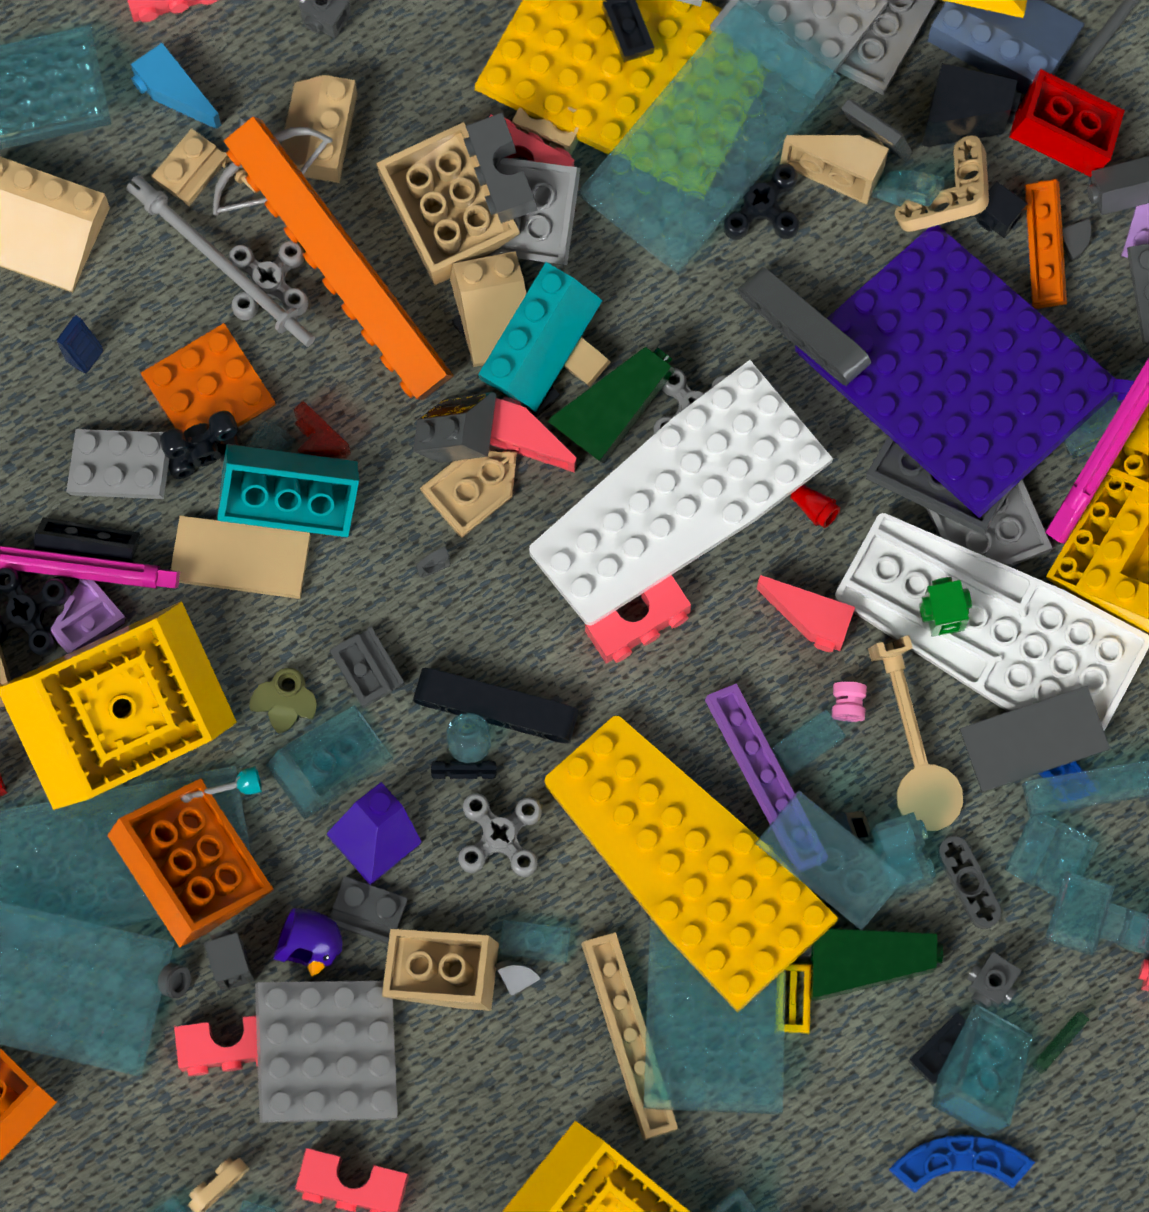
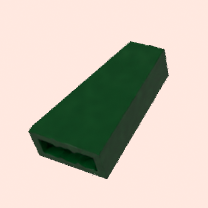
(614, 404)
(865, 959)

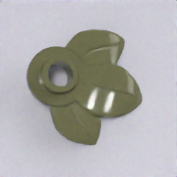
(282, 704)

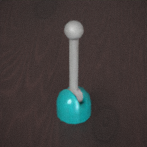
(246, 782)

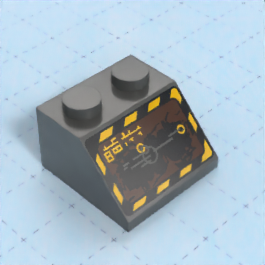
(456, 428)

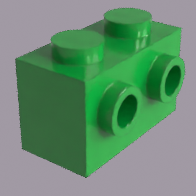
(945, 606)

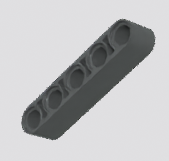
(804, 326)

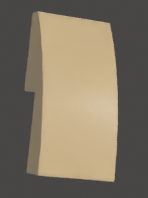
(586, 362)

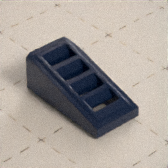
(79, 345)

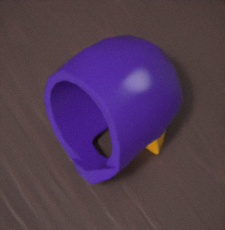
(309, 940)

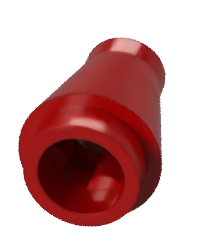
(817, 506)

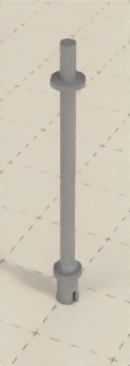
(156, 203)

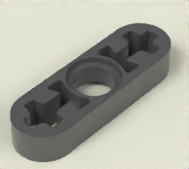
(987, 901)

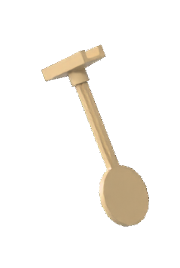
(926, 789)

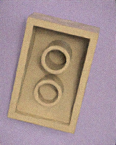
(838, 161)
(487, 298)
(441, 968)

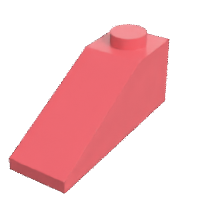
(520, 431)
(814, 615)

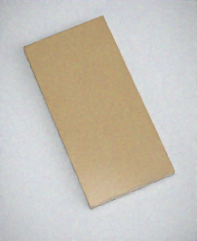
(240, 557)

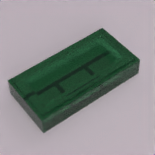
(1060, 1042)

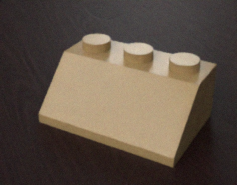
(327, 107)

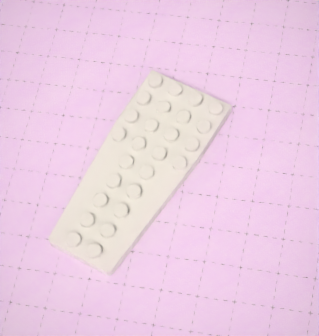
(680, 495)
(1021, 633)

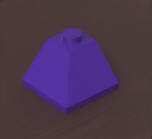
(375, 833)

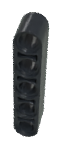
(496, 705)

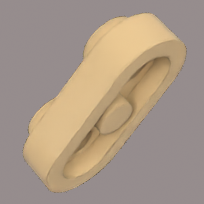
(228, 1174)

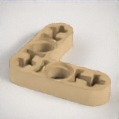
(963, 192)

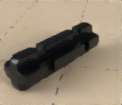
(463, 770)

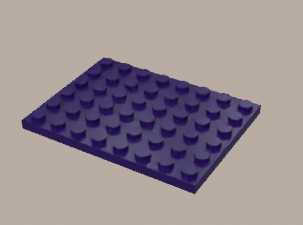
(964, 370)

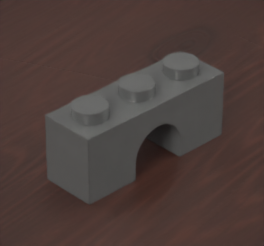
(490, 143)

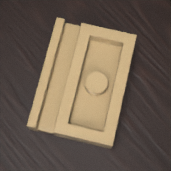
(189, 167)

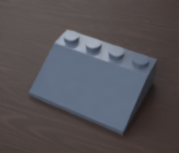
(1004, 42)

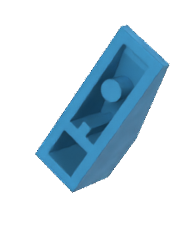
(170, 85)

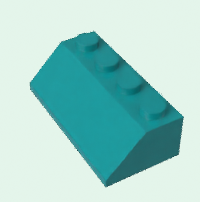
(540, 337)
(287, 490)

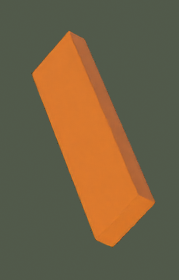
(1045, 244)

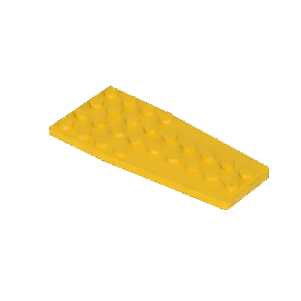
(688, 862)

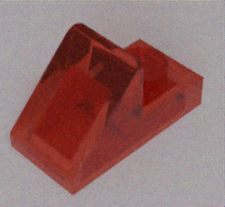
(324, 439)

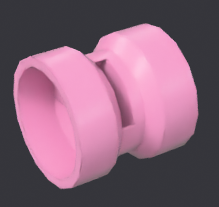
(849, 701)

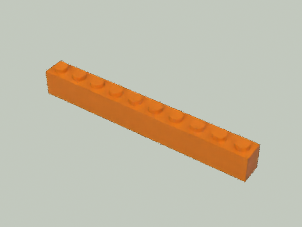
(337, 258)

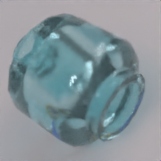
(468, 738)

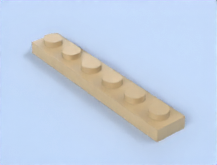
(625, 1028)

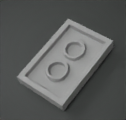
(117, 464)

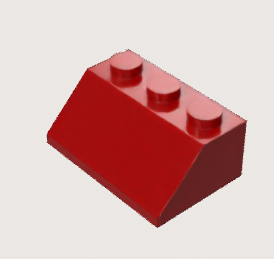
(1067, 123)

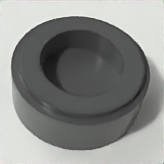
(174, 980)

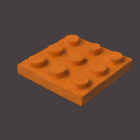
(208, 379)

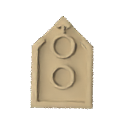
(472, 489)

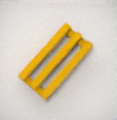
(805, 1027)

